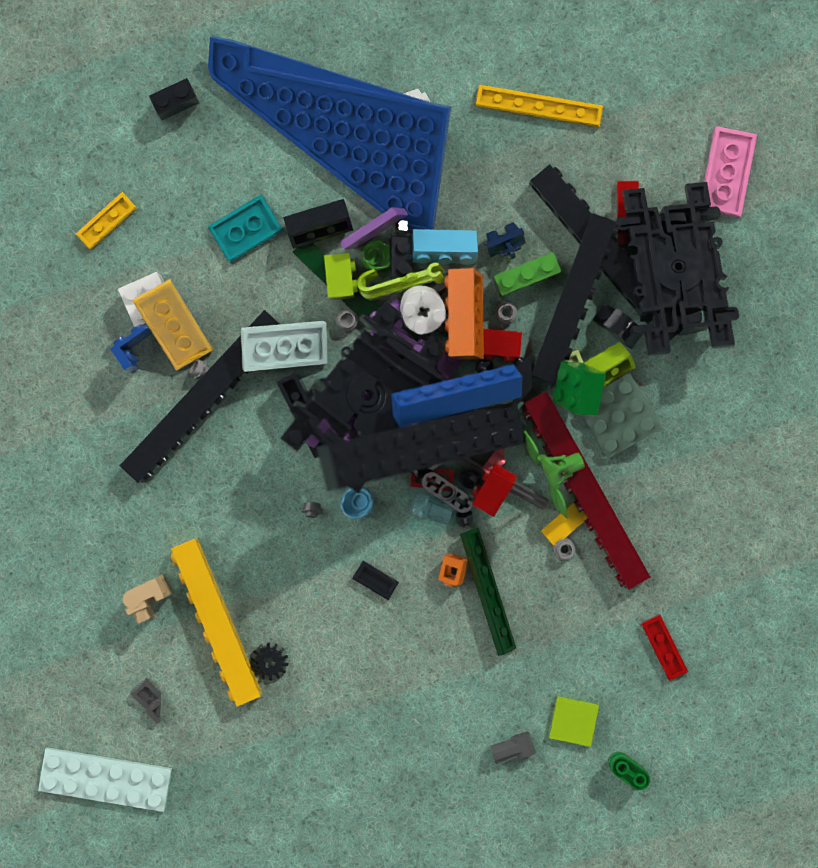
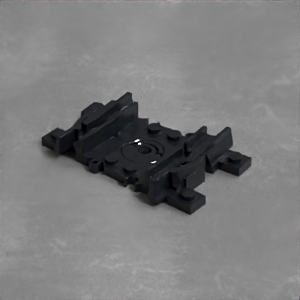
(363, 372)

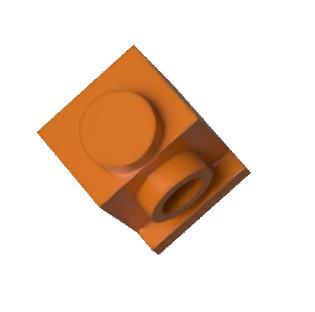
(446, 574)

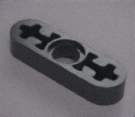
(442, 482)

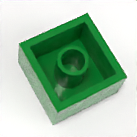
(579, 388)

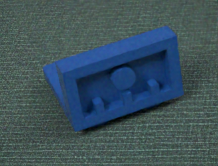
(122, 345)

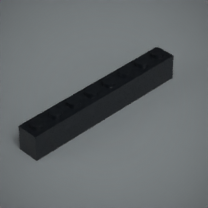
(574, 297)

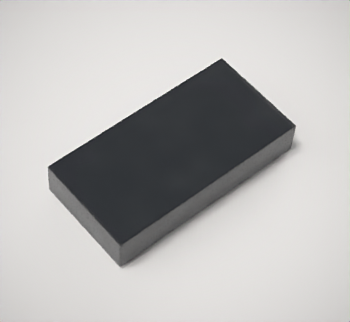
(375, 580)

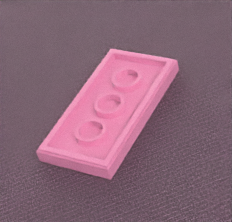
(729, 169)

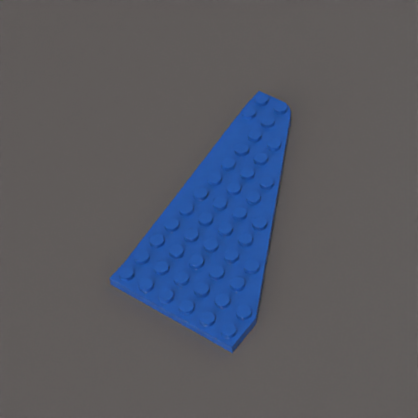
(362, 133)

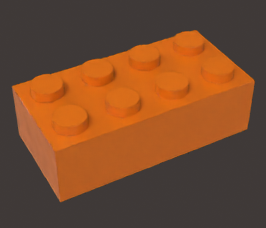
(465, 314)

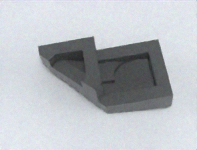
(149, 698)

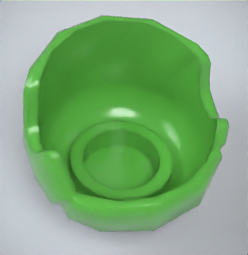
(376, 255)

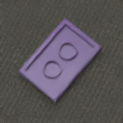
(373, 228)

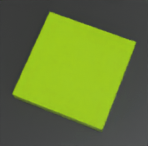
(573, 721)

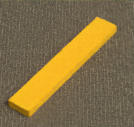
(539, 106)

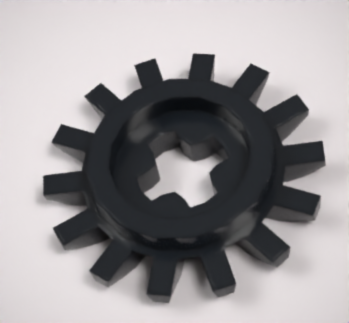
(261, 665)

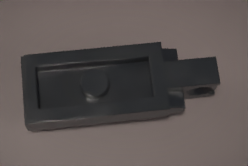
(400, 251)

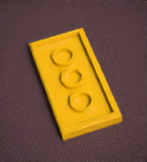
(172, 324)

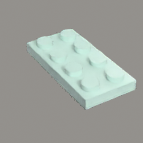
(284, 345)

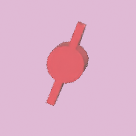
(496, 458)

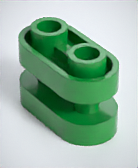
(629, 771)

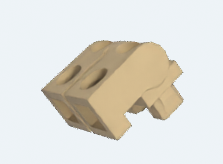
(141, 597)

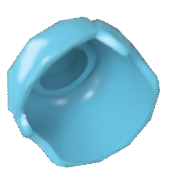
(357, 504)

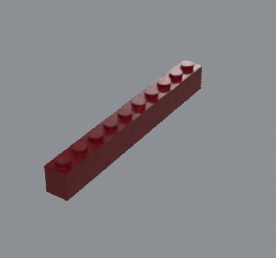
(587, 493)

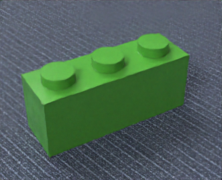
(526, 275)

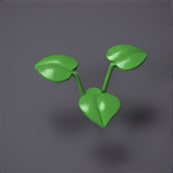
(567, 465)

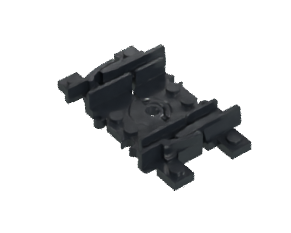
(660, 244)

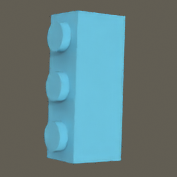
(444, 246)

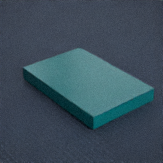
(245, 228)

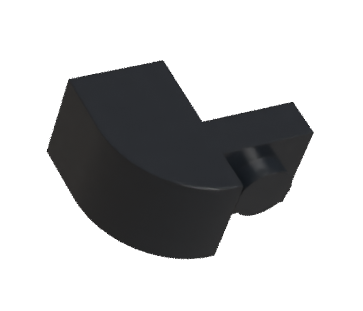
(617, 324)

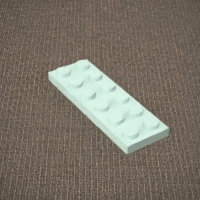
(105, 779)

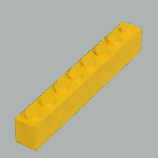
(216, 621)

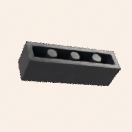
(294, 390)

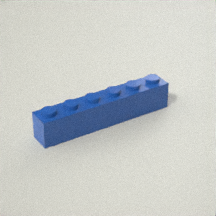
(456, 395)

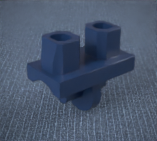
(507, 243)

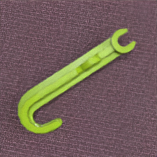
(400, 284)

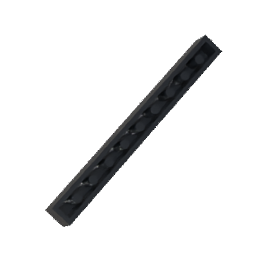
(575, 217)
(190, 410)

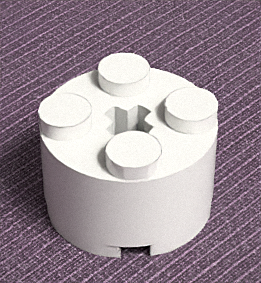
(434, 307)

